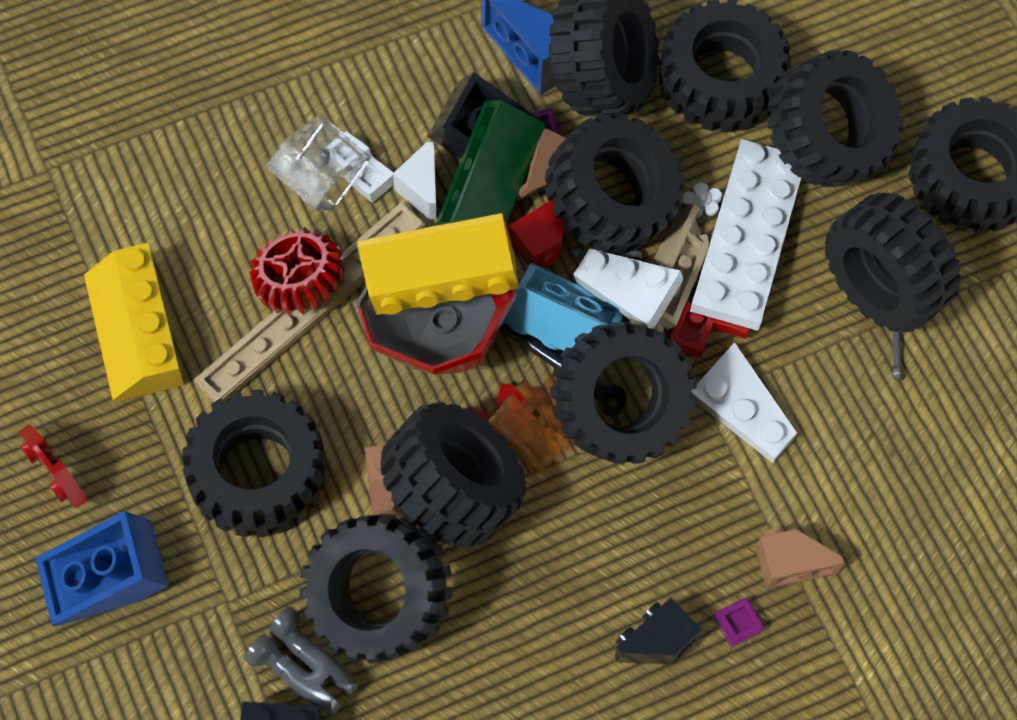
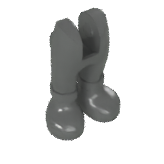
(305, 684)

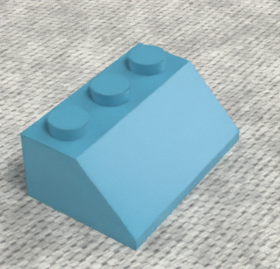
(557, 309)

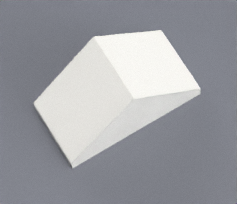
(417, 180)

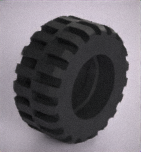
(728, 29)
(604, 55)
(869, 110)
(640, 157)
(947, 190)
(893, 262)
(668, 399)
(245, 420)
(452, 474)
(330, 596)

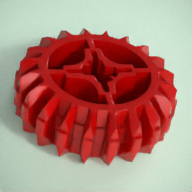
(293, 265)

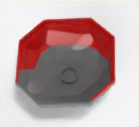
(438, 338)

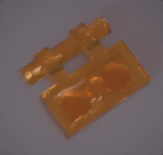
(524, 432)

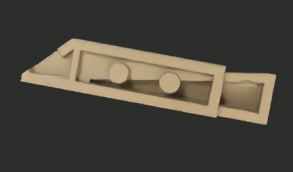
(683, 251)

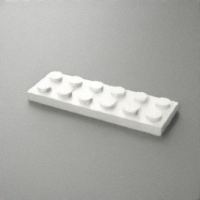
(747, 237)

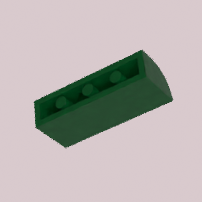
(492, 164)

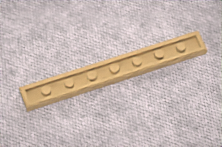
(281, 331)

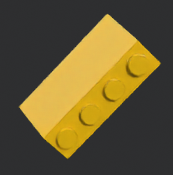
(438, 264)
(132, 324)

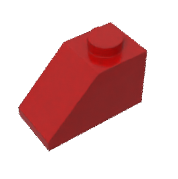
(538, 236)

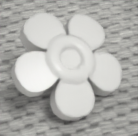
(704, 199)

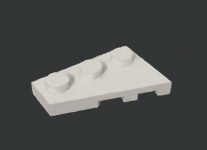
(631, 285)
(744, 405)

